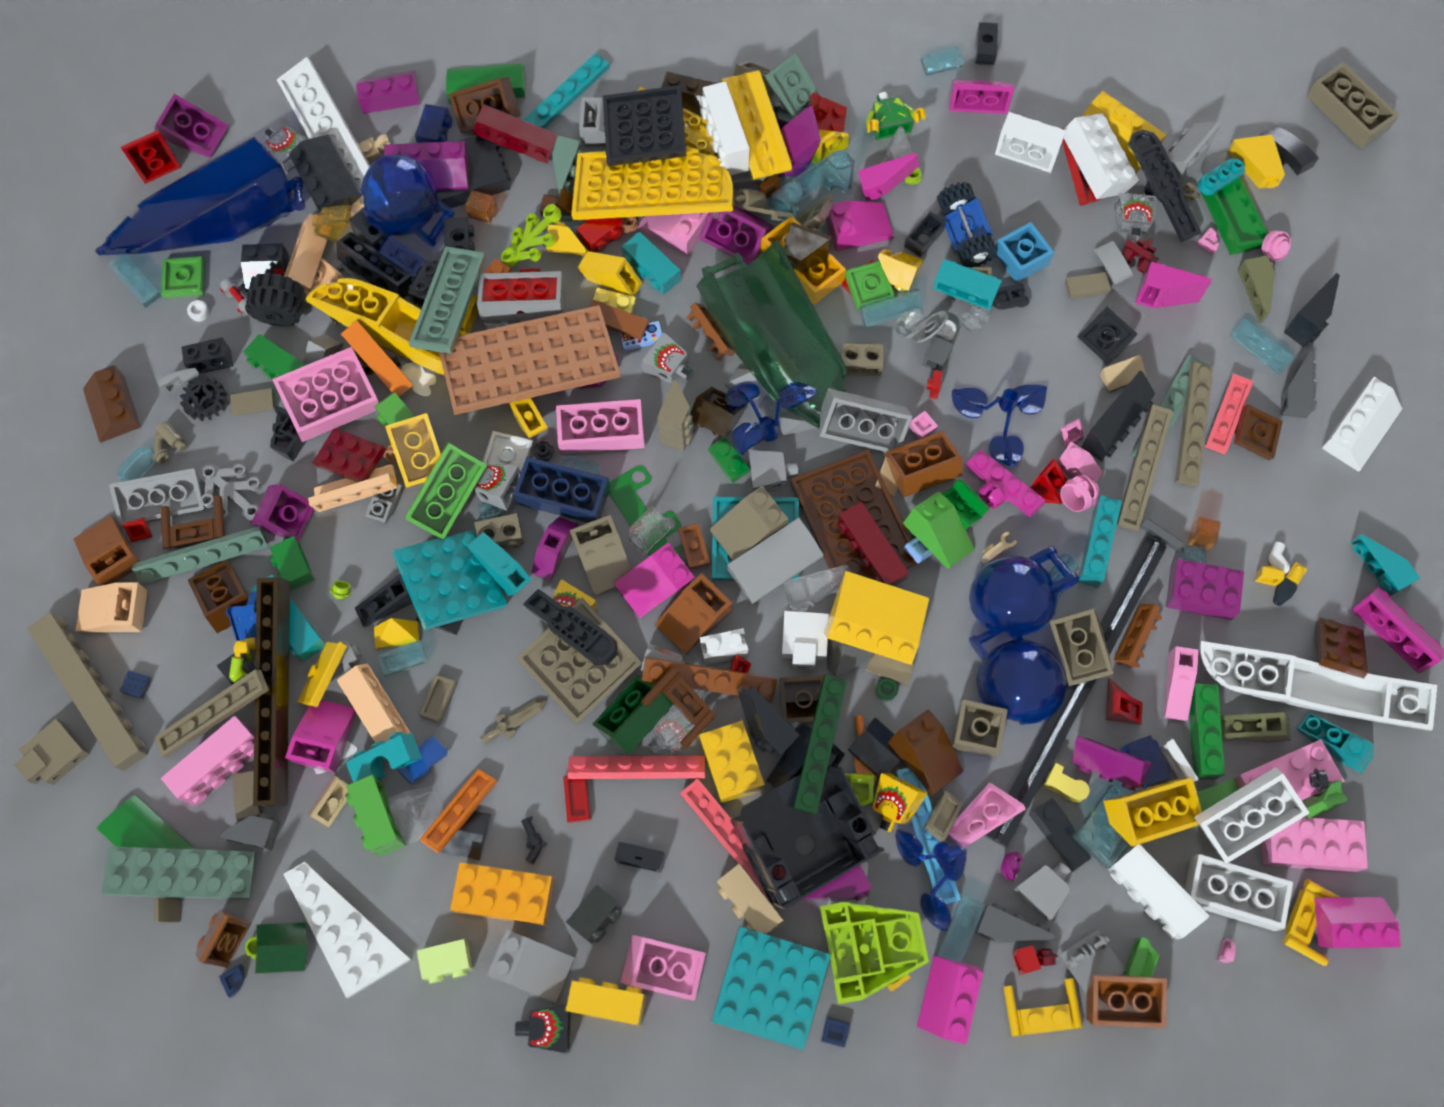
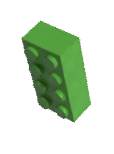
(445, 491)

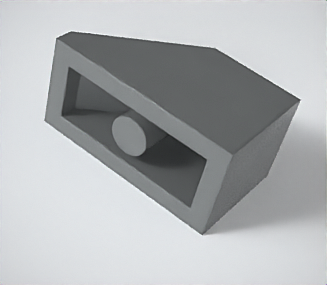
(253, 831)

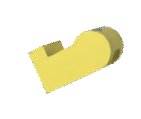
(1065, 786)

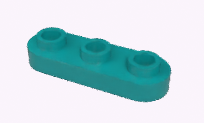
(1221, 176)

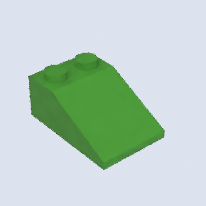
(940, 529)

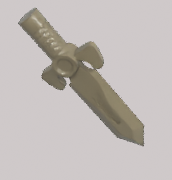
(514, 720)

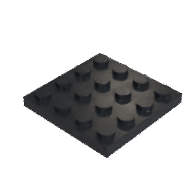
(644, 126)

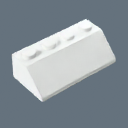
(1364, 424)
(1157, 892)

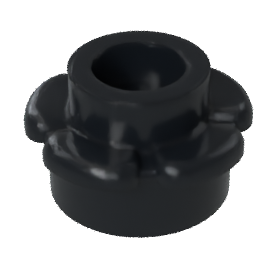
(544, 456)
(1319, 779)

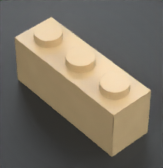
(748, 901)

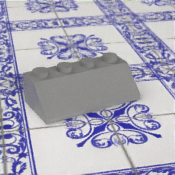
(863, 421)

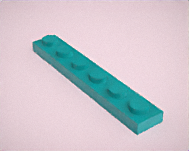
(568, 91)

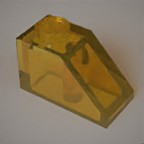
(331, 222)

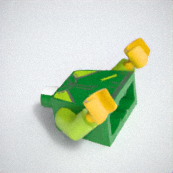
(889, 115)

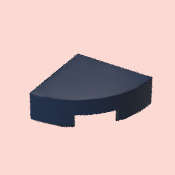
(233, 980)

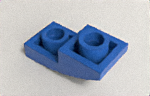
(431, 753)

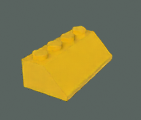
(1122, 123)
(1154, 811)

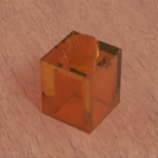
(481, 207)
(1204, 532)

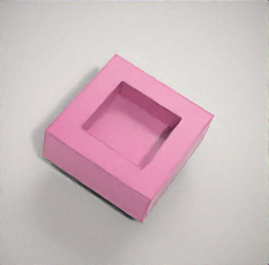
(923, 425)

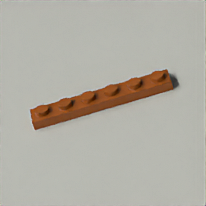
(709, 678)

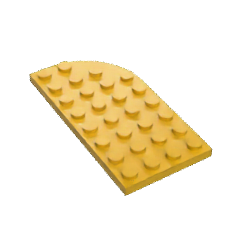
(650, 187)

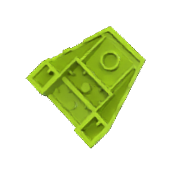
(871, 947)

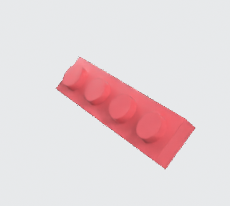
(1228, 414)

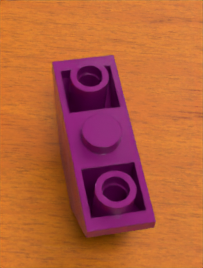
(552, 548)

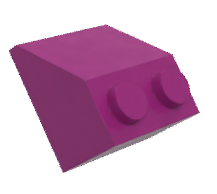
(283, 512)

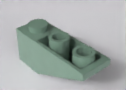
(565, 161)

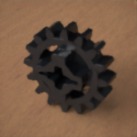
(203, 398)

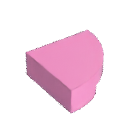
(1209, 241)
(1227, 951)

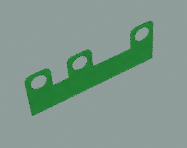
(624, 495)

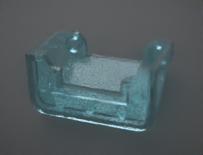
(832, 172)

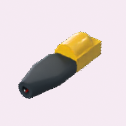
(1288, 586)

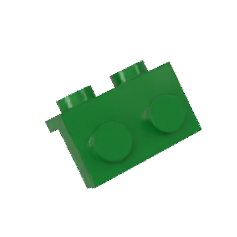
(967, 503)

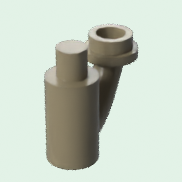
(166, 432)

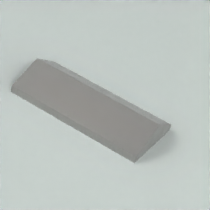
(146, 495)

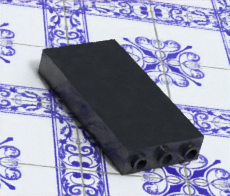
(485, 173)

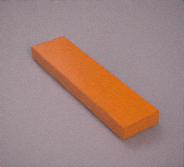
(376, 358)
(458, 811)

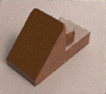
(563, 202)

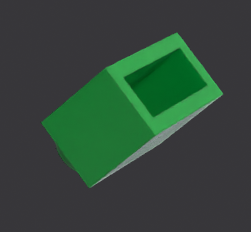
(291, 562)

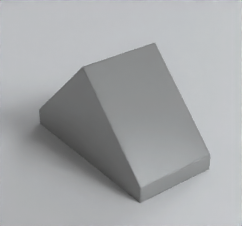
(320, 348)

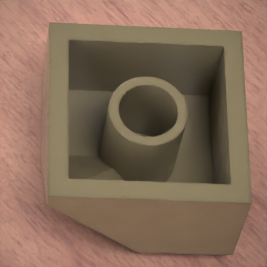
(979, 729)

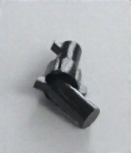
(534, 840)

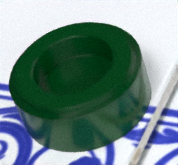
(886, 689)

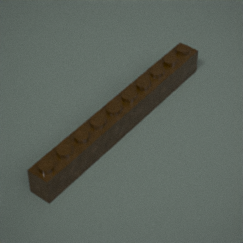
(272, 707)

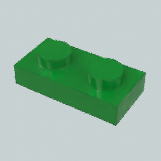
(728, 459)

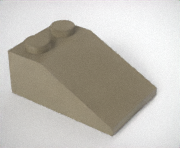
(749, 523)
(1082, 647)

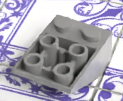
(592, 121)

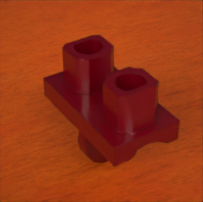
(1133, 250)

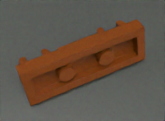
(711, 330)
(1137, 634)

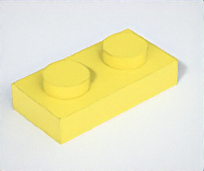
(615, 299)

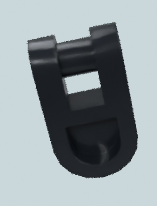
(1005, 299)

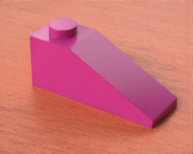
(883, 177)

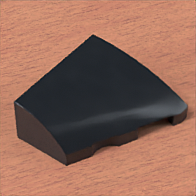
(285, 437)

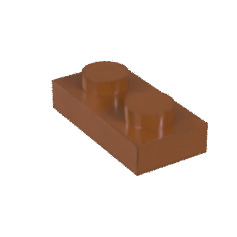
(693, 546)

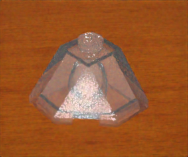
(415, 812)

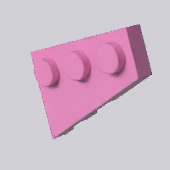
(984, 814)

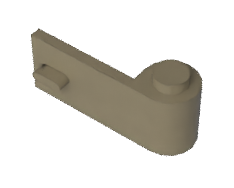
(756, 201)

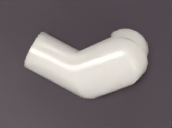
(1276, 558)

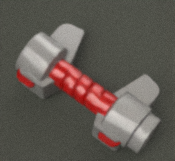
(231, 289)

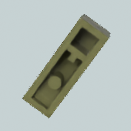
(1258, 281)
(1256, 727)

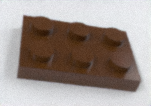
(1341, 647)

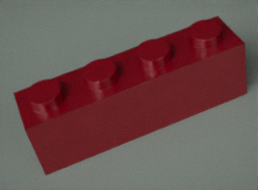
(515, 134)
(871, 545)

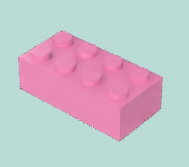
(600, 426)
(211, 762)
(1296, 768)
(1318, 845)

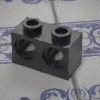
(207, 355)

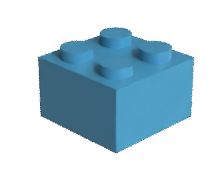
(1023, 252)

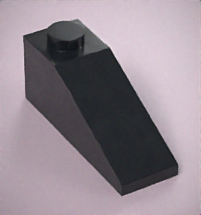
(384, 602)
(1060, 833)

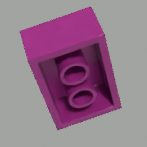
(1205, 589)

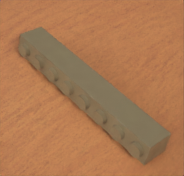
(87, 692)

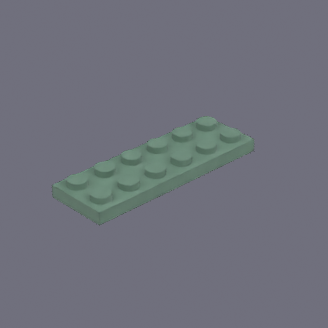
(447, 300)
(178, 873)

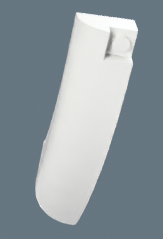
(1319, 688)

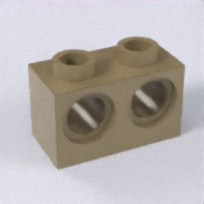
(862, 365)
(499, 527)

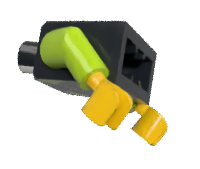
(239, 663)

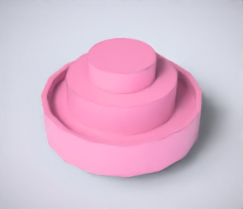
(1276, 245)

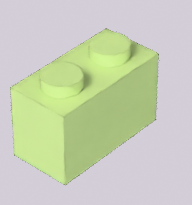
(445, 960)

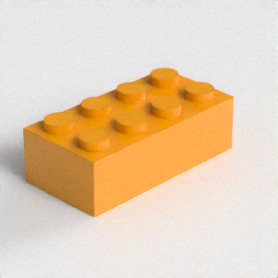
(816, 280)
(502, 894)

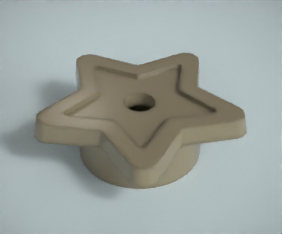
(1191, 189)

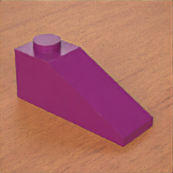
(845, 888)

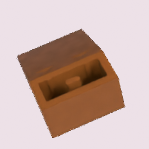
(106, 552)
(694, 614)

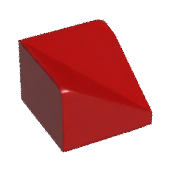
(1026, 960)

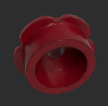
(1046, 957)

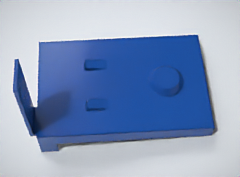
(244, 619)

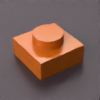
(498, 267)

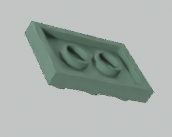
(791, 85)

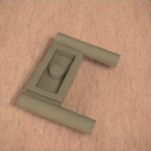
(816, 213)

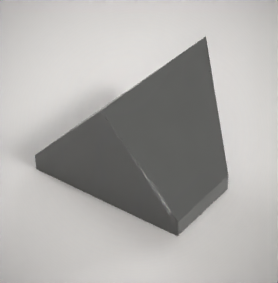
(844, 657)

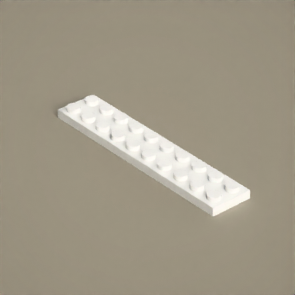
(321, 117)

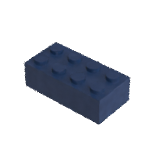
(561, 490)

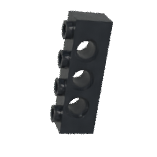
(458, 229)
(372, 265)

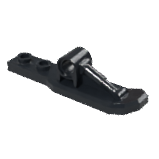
(1163, 182)
(574, 629)

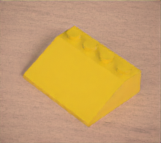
(877, 617)

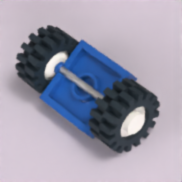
(967, 225)

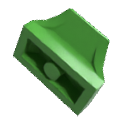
(1327, 801)
(1142, 959)

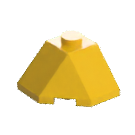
(830, 142)
(900, 268)

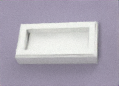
(1177, 761)

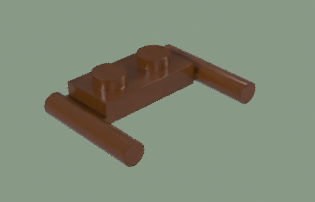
(192, 532)
(685, 700)

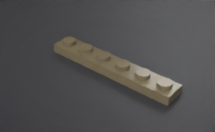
(1194, 424)
(1144, 468)
(211, 713)

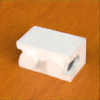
(723, 646)

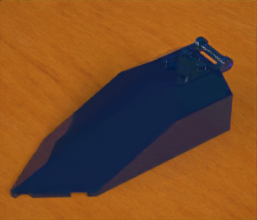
(211, 205)

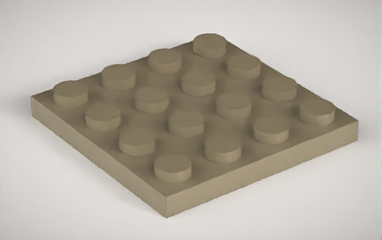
(570, 676)

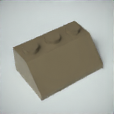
(675, 419)

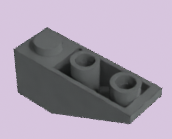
(1299, 394)
(1004, 928)

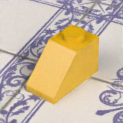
(566, 240)
(528, 417)

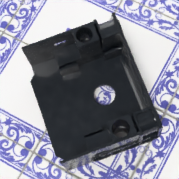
(772, 826)

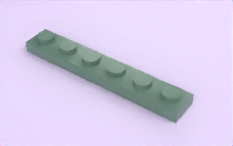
(1176, 395)
(200, 555)

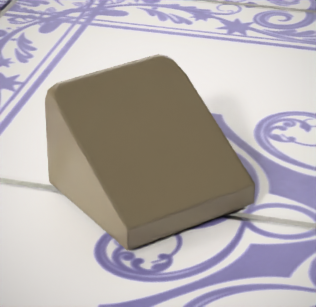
(167, 910)

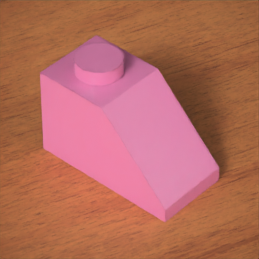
(1078, 462)

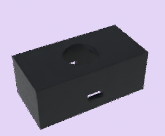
(986, 52)
(930, 225)
(629, 853)

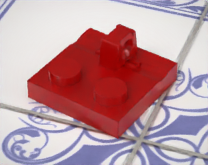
(828, 113)

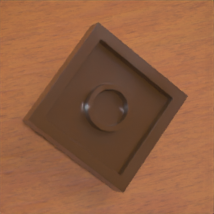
(1258, 432)

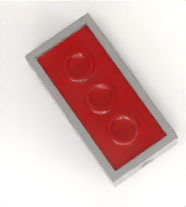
(520, 295)

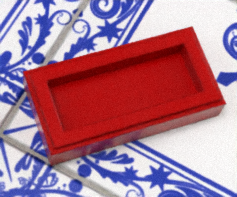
(576, 800)

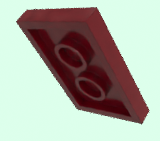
(349, 456)

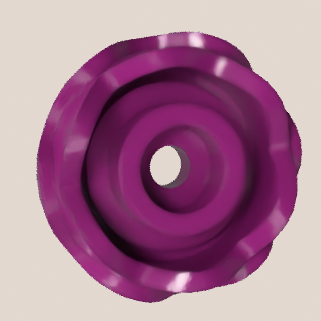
(1010, 865)

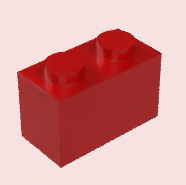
(598, 233)

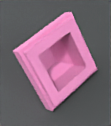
(1072, 432)

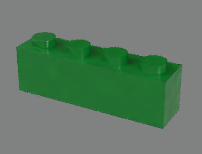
(270, 358)
(1206, 732)

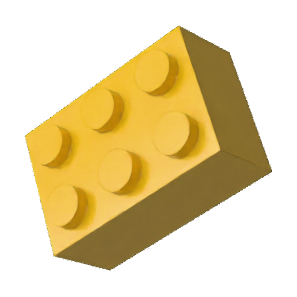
(414, 448)
(732, 762)
(606, 1001)

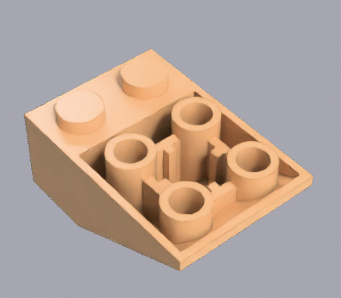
(112, 608)

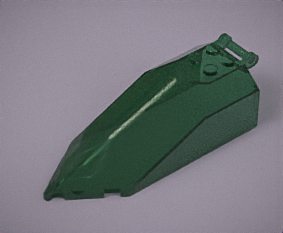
(774, 327)

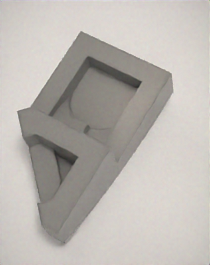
(177, 380)

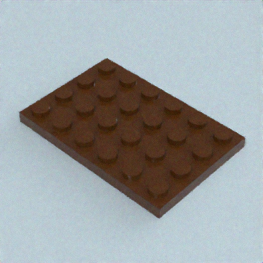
(838, 487)

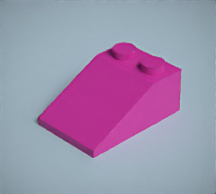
(858, 224)
(654, 580)

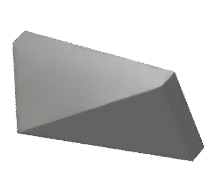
(745, 375)
(793, 424)

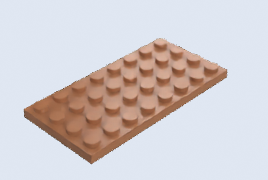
(529, 360)

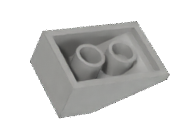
(531, 966)

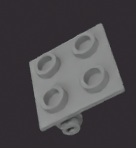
(1091, 957)

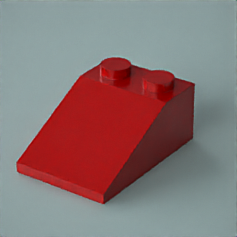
(151, 156)

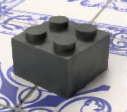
(595, 914)

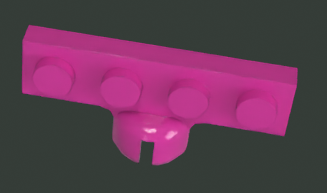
(1003, 485)

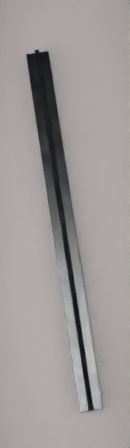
(1060, 722)

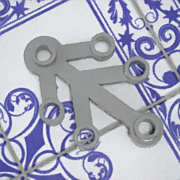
(228, 489)

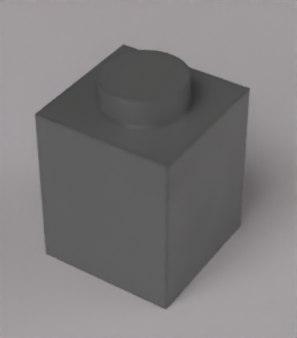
(937, 354)

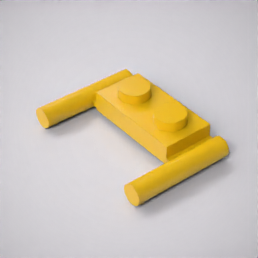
(1303, 921)
(1044, 1018)

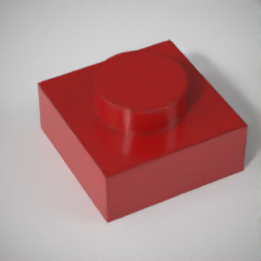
(934, 384)

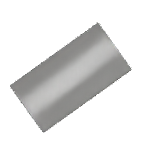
(775, 560)

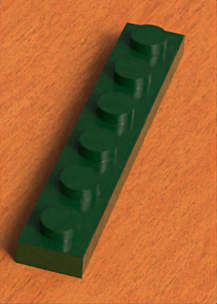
(820, 744)

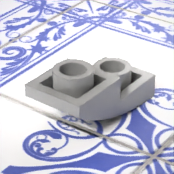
(1113, 262)
(383, 504)
(351, 656)

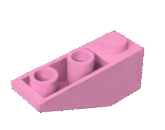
(1180, 682)

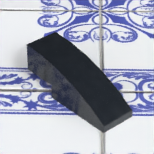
(1292, 150)

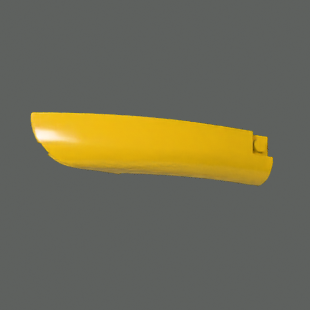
(380, 312)

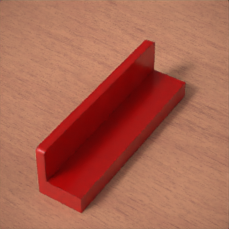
(1081, 185)

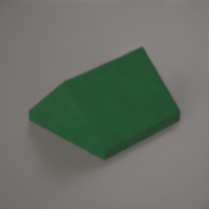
(280, 948)

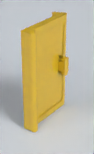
(321, 674)

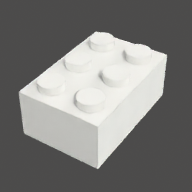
(1030, 142)

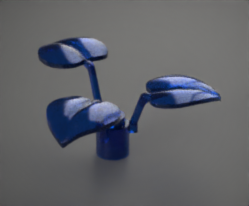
(1028, 398)
(747, 434)
(950, 859)

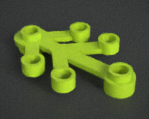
(529, 238)

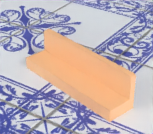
(306, 255)
(348, 491)
(372, 703)

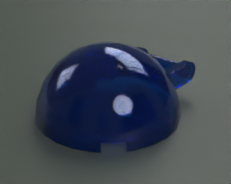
(402, 198)
(1018, 592)
(1020, 678)

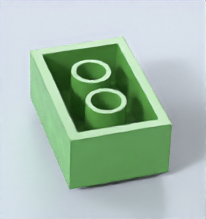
(374, 816)

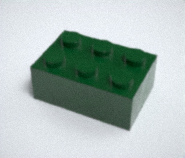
(628, 719)

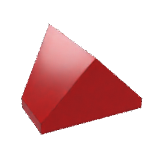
(1050, 483)
(1122, 706)

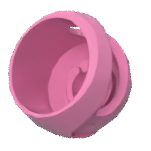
(1080, 493)

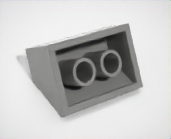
(1192, 146)

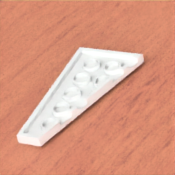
(349, 941)

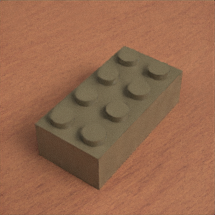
(1352, 105)

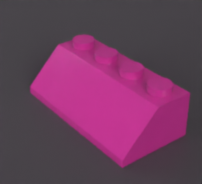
(1399, 630)

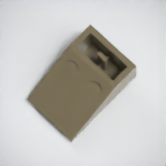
(601, 553)

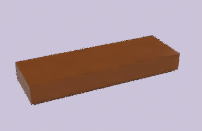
(622, 321)

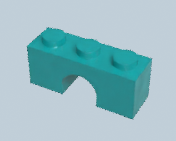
(399, 751)

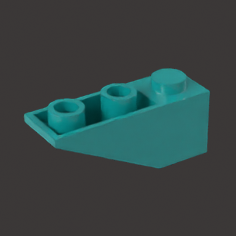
(499, 564)
(1388, 567)
(1340, 743)

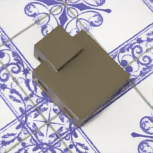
(50, 754)

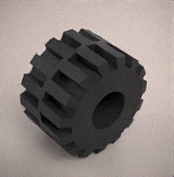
(275, 299)

